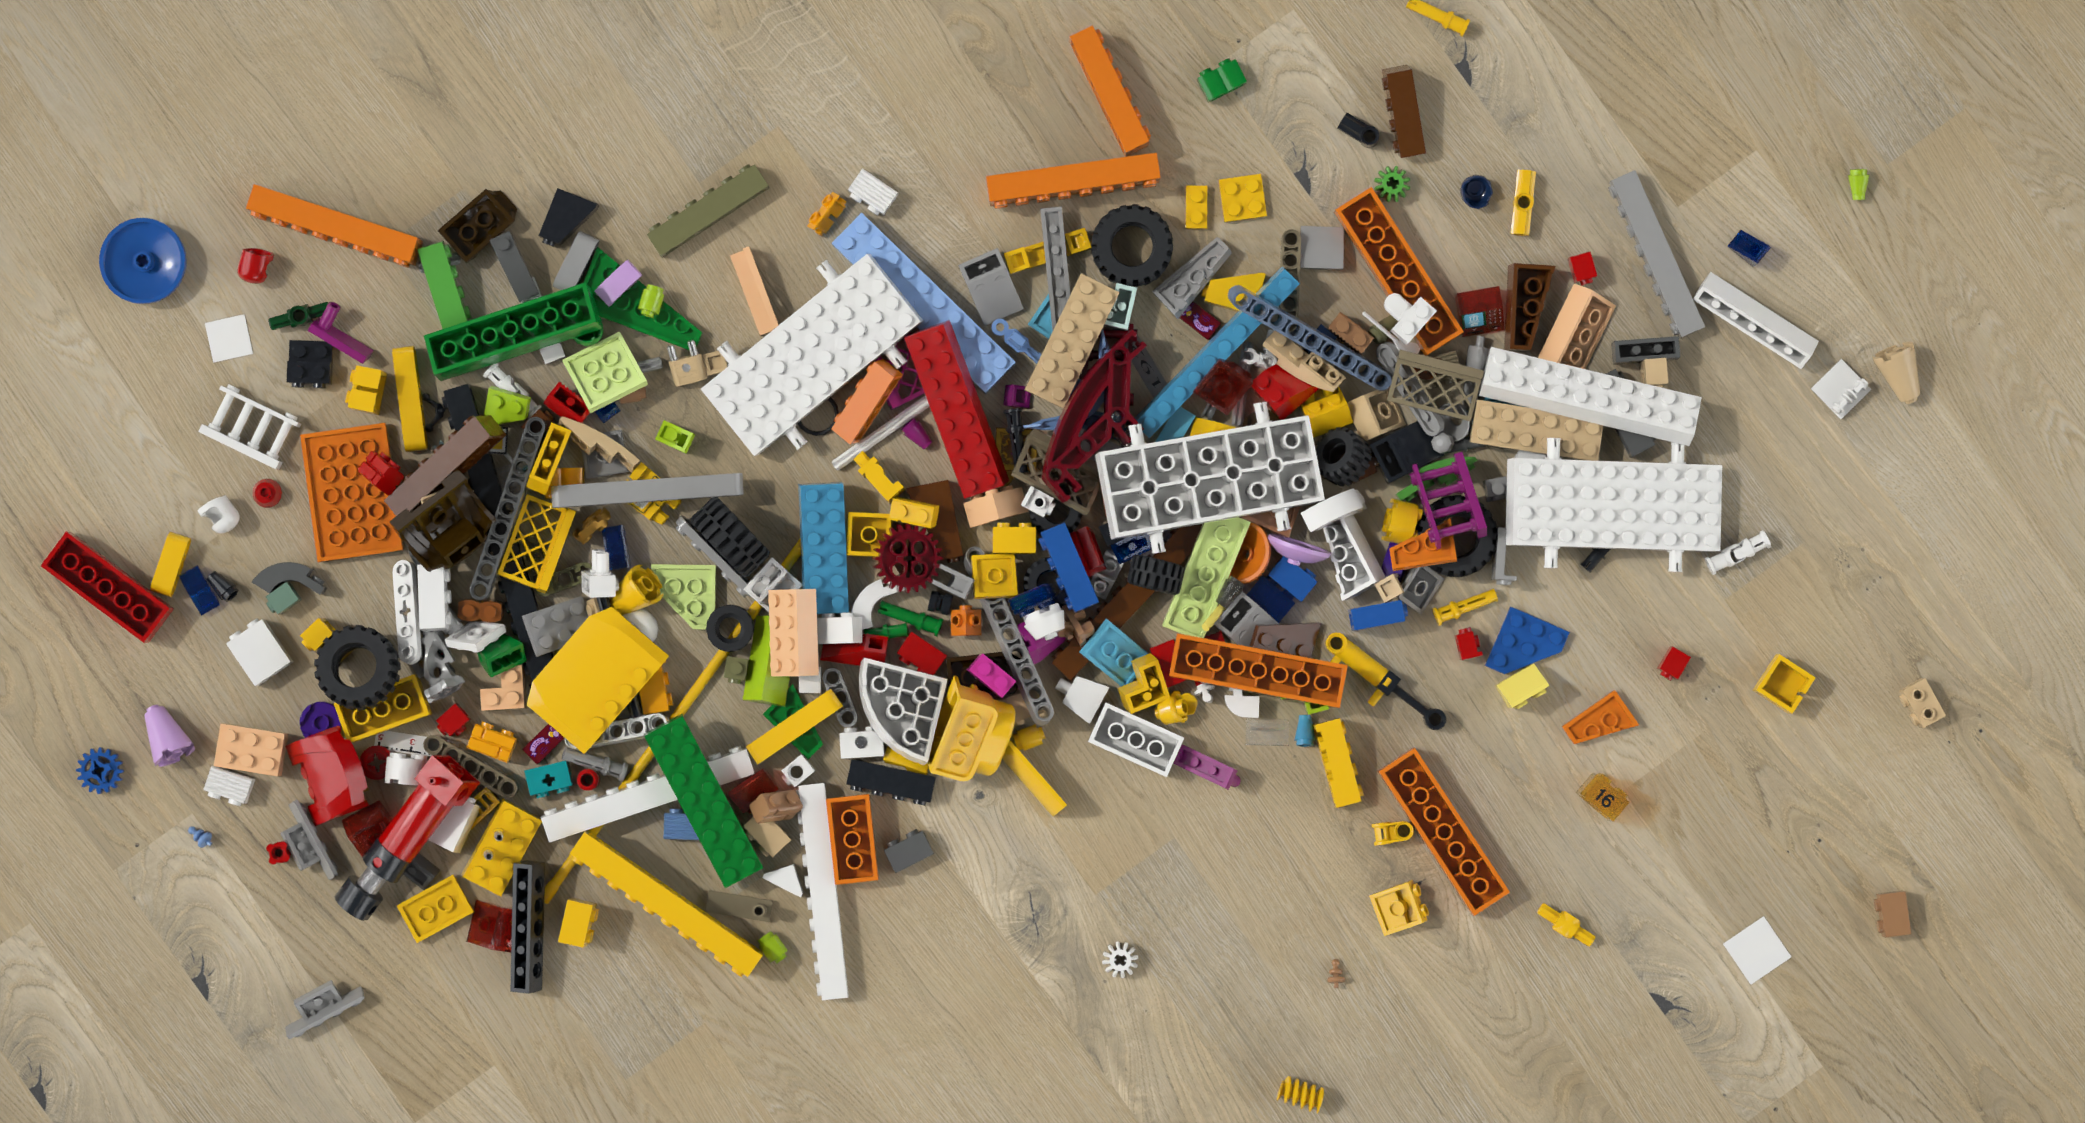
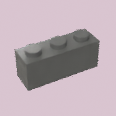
(1639, 349)

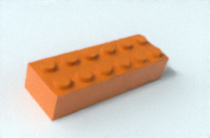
(1109, 91)

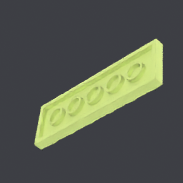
(1205, 575)

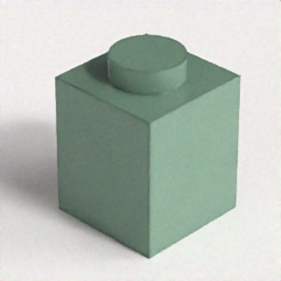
(282, 598)

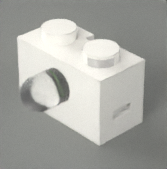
(860, 744)

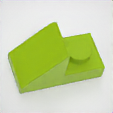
(675, 437)

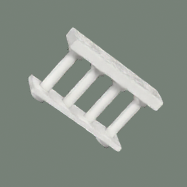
(233, 438)

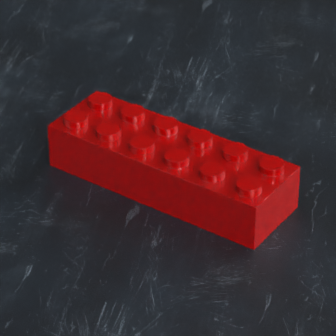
(107, 587)

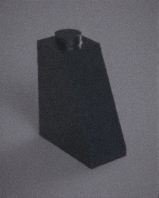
(565, 217)

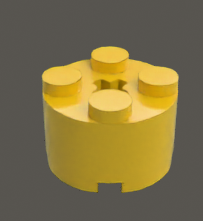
(1401, 521)

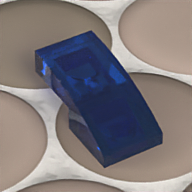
(199, 590)

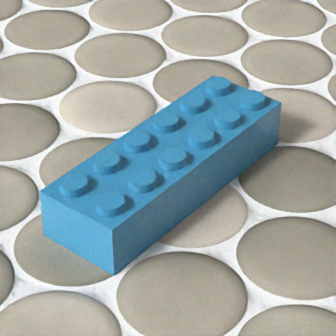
(824, 545)

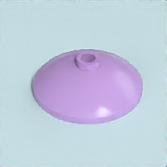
(1297, 550)

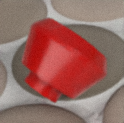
(271, 488)

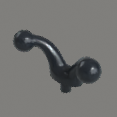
(439, 410)

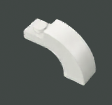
(1333, 509)
(868, 598)

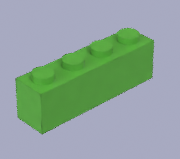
(443, 284)

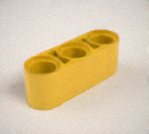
(170, 564)

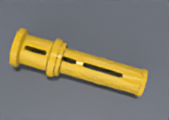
(1447, 20)
(1454, 609)

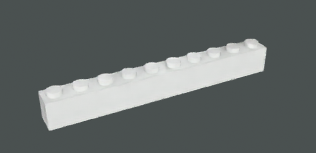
(635, 797)
(823, 892)

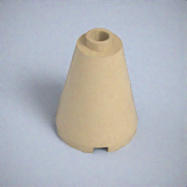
(1900, 370)

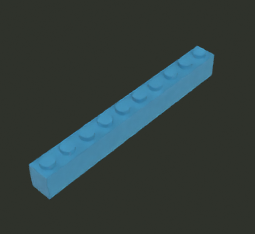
(1220, 346)

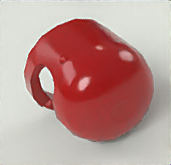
(253, 265)

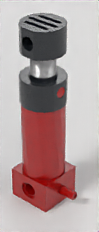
(440, 788)

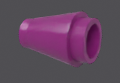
(915, 432)

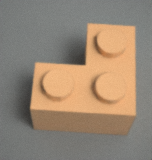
(994, 506)
(510, 696)

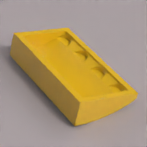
(1033, 780)

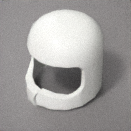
(221, 513)

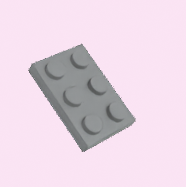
(554, 625)

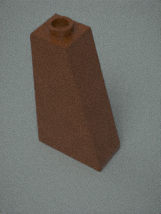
(946, 527)

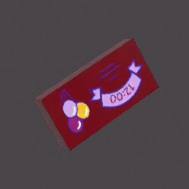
(1200, 320)
(543, 744)

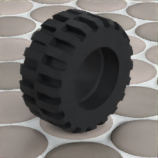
(1132, 216)
(730, 536)
(1482, 549)
(334, 651)

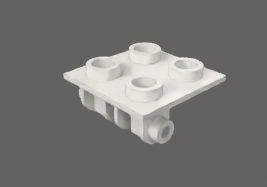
(1841, 388)

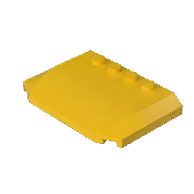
(594, 677)

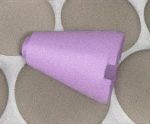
(166, 737)

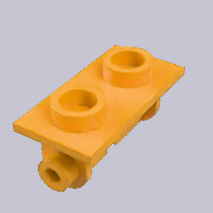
(829, 207)

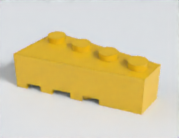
(1337, 762)

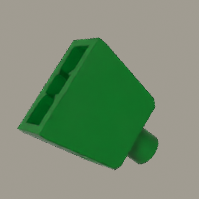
(502, 655)

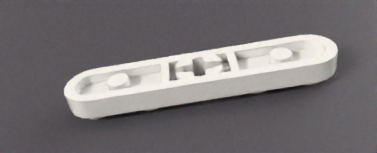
(407, 626)

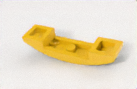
(1034, 255)

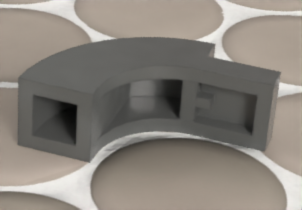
(279, 573)

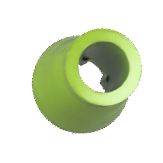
(1858, 183)

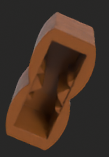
(474, 609)

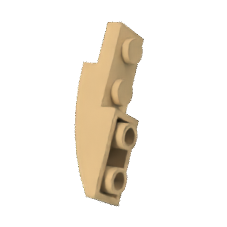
(1302, 365)

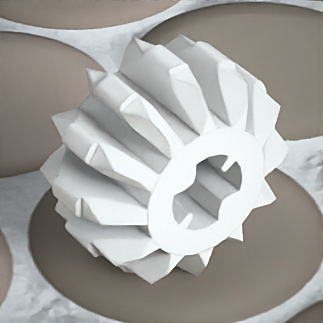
(1119, 967)

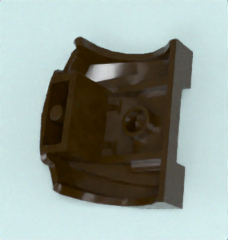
(446, 525)

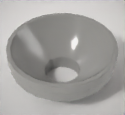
(1456, 431)

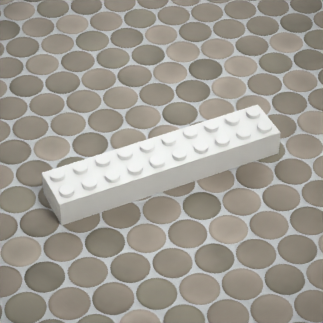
(1590, 396)

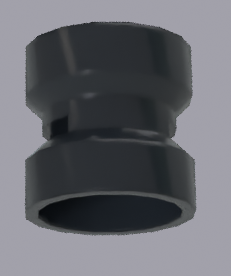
(935, 600)

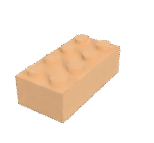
(793, 632)

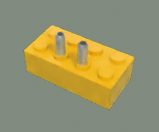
(501, 846)

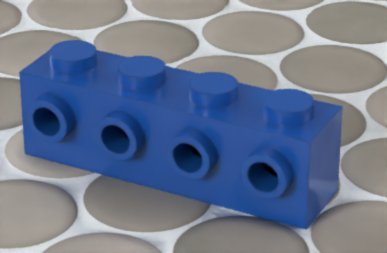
(1069, 568)

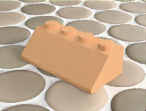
(1577, 328)

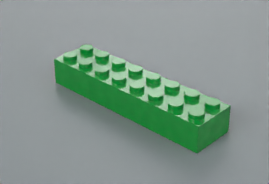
(512, 331)
(703, 801)

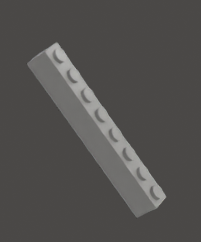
(1656, 254)

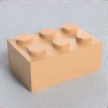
(251, 749)

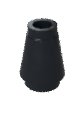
(222, 586)

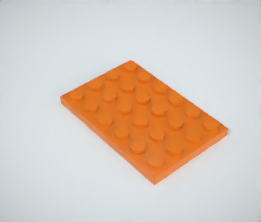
(345, 506)

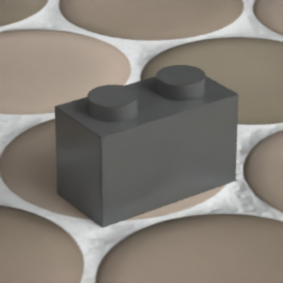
(908, 851)

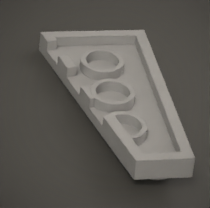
(1189, 280)

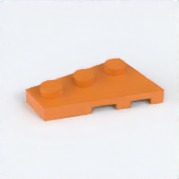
(1420, 552)

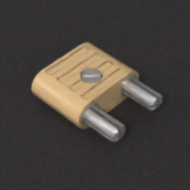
(687, 368)

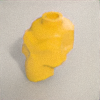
(1176, 708)

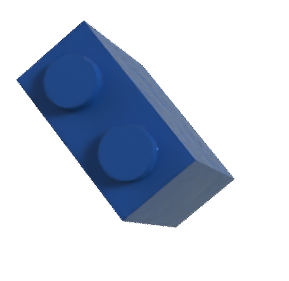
(1377, 615)

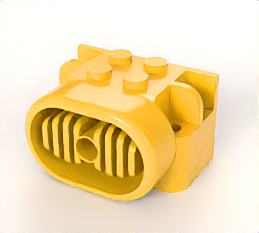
(970, 733)

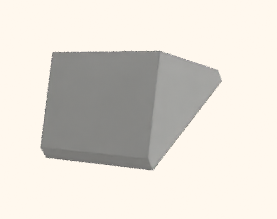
(1419, 588)

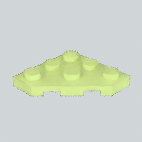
(689, 591)

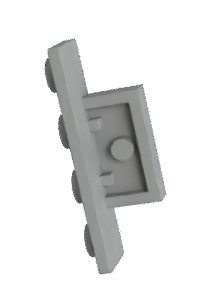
(305, 844)
(321, 1005)

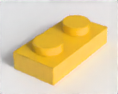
(1196, 207)

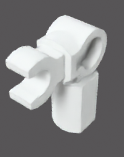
(1261, 360)

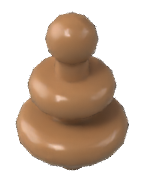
(1336, 979)

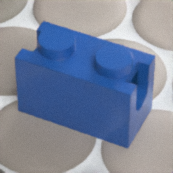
(1293, 578)

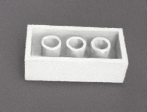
(1136, 739)

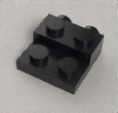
(309, 363)

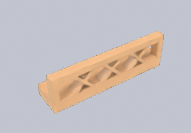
(754, 291)

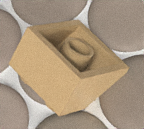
(1375, 414)

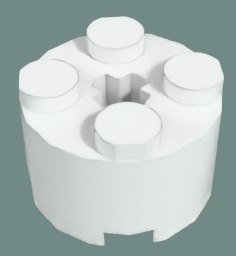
(404, 769)

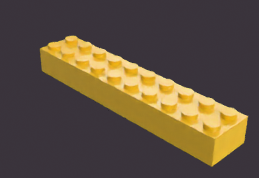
(667, 903)

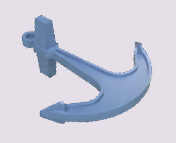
(1021, 344)

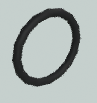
(817, 433)

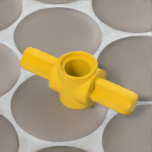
(1566, 924)

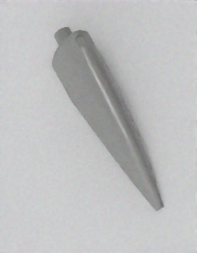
(1475, 359)

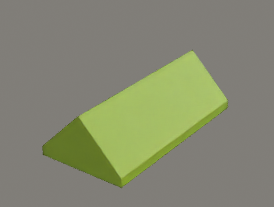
(759, 683)

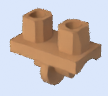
(1072, 625)

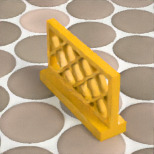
(554, 549)

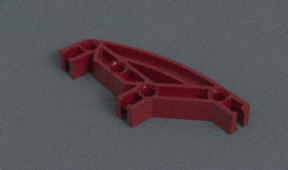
(1065, 444)

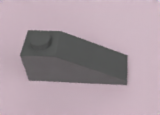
(514, 266)

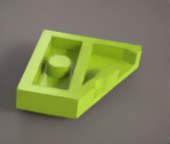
(506, 405)

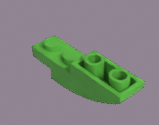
(1409, 492)

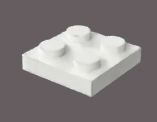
(475, 635)

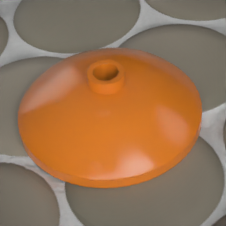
(1258, 545)

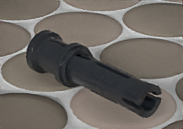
(1015, 429)

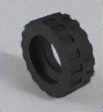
(716, 637)

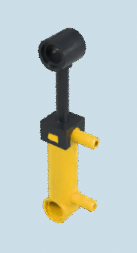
(1378, 676)

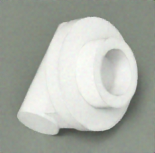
(1204, 689)

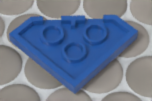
(1524, 641)

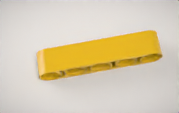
(410, 398)
(794, 726)

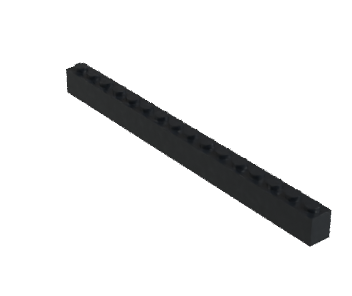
(486, 487)

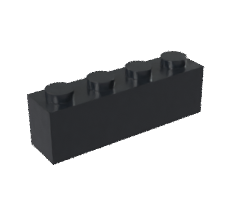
(890, 780)

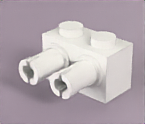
(599, 580)

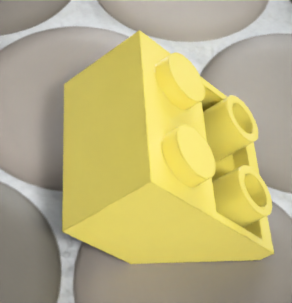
(1522, 686)

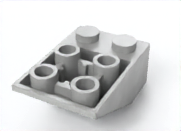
(991, 286)
(1241, 618)

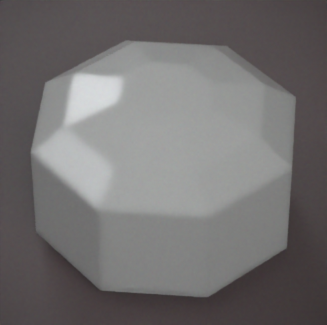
(1442, 442)

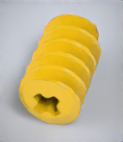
(1301, 1094)

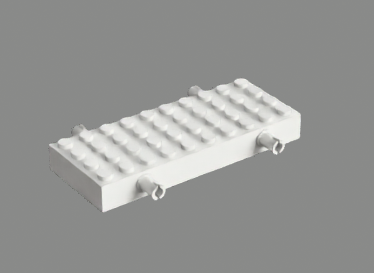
(812, 354)
(1209, 477)
(1613, 505)

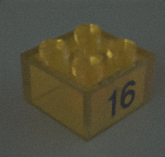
(1603, 796)

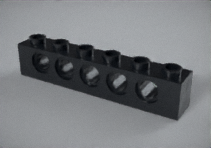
(527, 926)

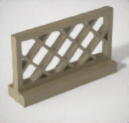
(1440, 367)
(1089, 469)

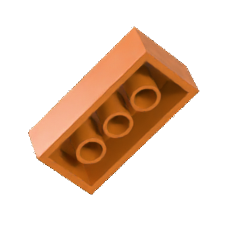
(852, 839)

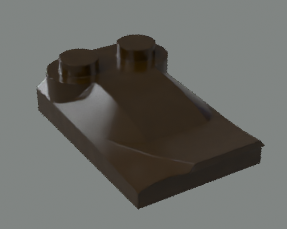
(478, 223)
(958, 667)

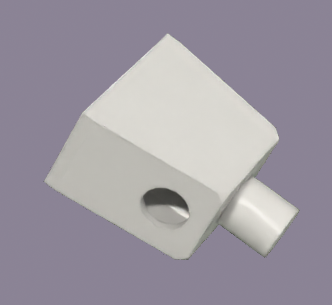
(1082, 696)

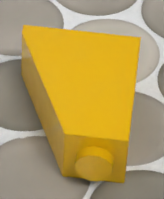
(1217, 291)

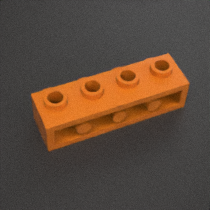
(866, 401)

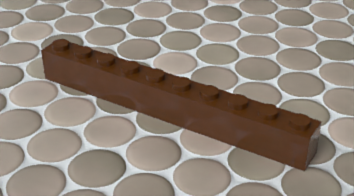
(1126, 600)

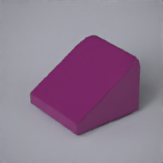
(1016, 396)

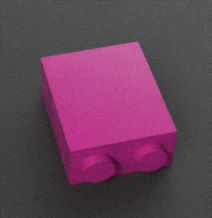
(991, 675)

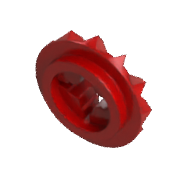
(368, 756)

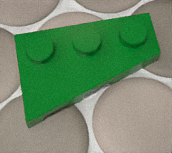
(808, 742)

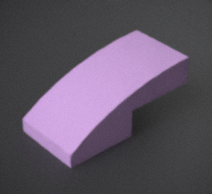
(618, 282)

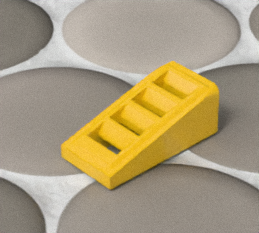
(492, 797)

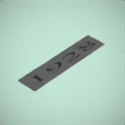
(1147, 369)

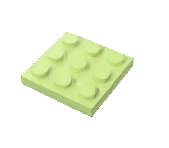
(605, 372)

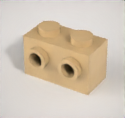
(1921, 703)

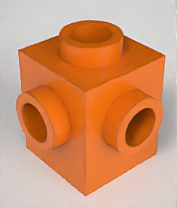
(966, 621)

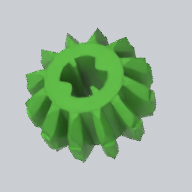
(1395, 178)

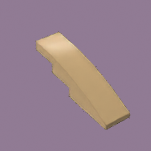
(591, 439)

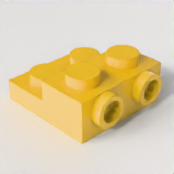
(1399, 907)

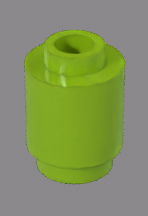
(651, 301)
(772, 947)

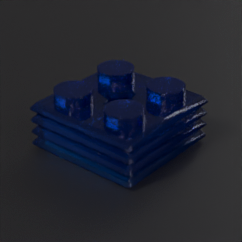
(1026, 602)

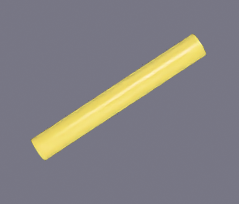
(1213, 617)

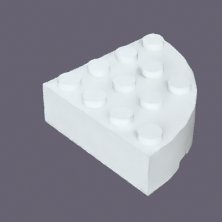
(902, 706)

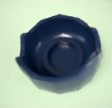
(1476, 191)

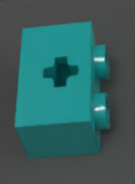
(536, 776)

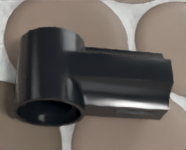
(1356, 129)

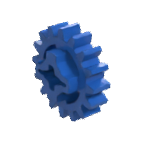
(97, 762)

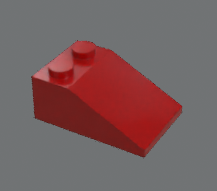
(1281, 390)

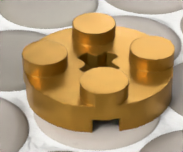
(593, 522)

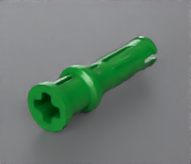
(920, 621)

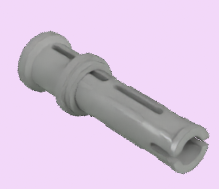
(605, 765)

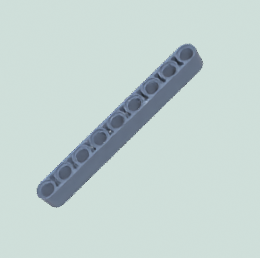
(1301, 333)

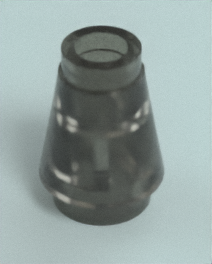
(1230, 591)

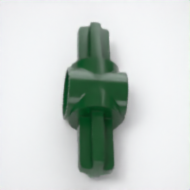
(289, 318)

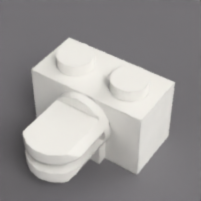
(1409, 317)

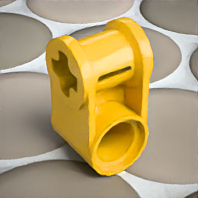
(1390, 832)

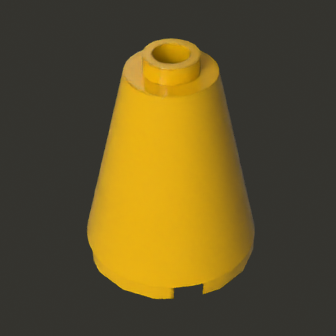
(637, 590)

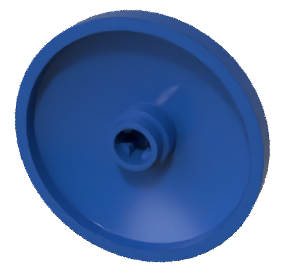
(142, 261)

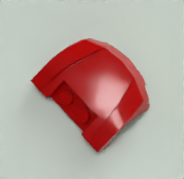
(331, 773)

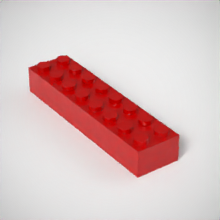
(956, 409)

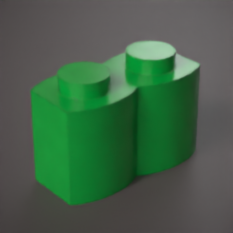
(1221, 80)

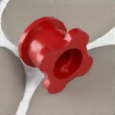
(274, 857)

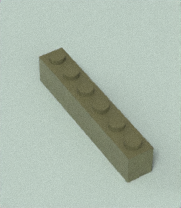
(708, 210)

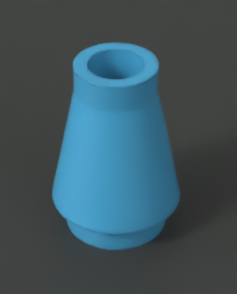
(1305, 733)

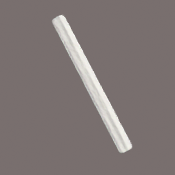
(881, 433)

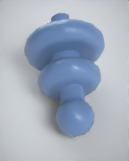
(199, 836)

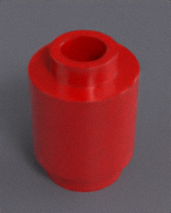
(581, 779)

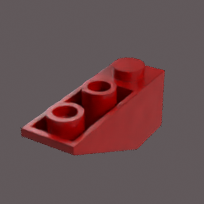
(873, 648)

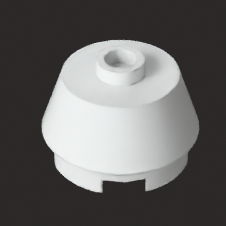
(1045, 622)

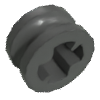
(1209, 411)

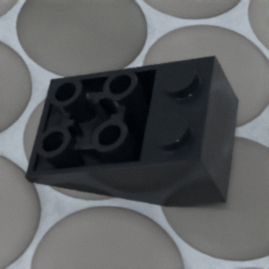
(1402, 450)

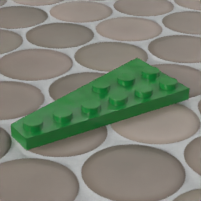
(666, 326)

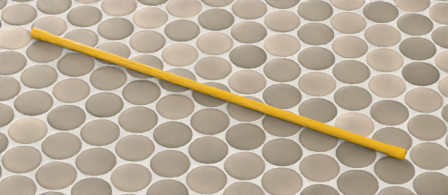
(553, 885)

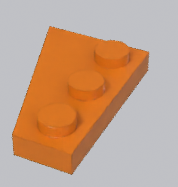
(1600, 719)

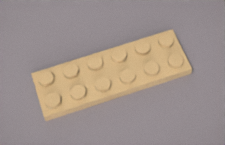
(1071, 341)
(1529, 428)

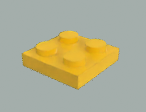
(1242, 198)
(994, 576)

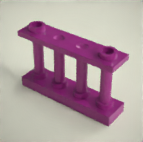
(1464, 486)

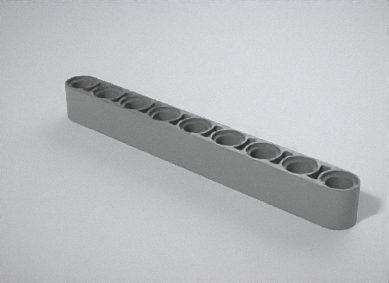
(647, 490)
(1010, 646)

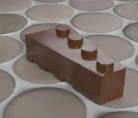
(1404, 111)
(1524, 303)

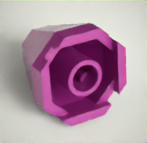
(1038, 648)

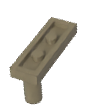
(739, 906)

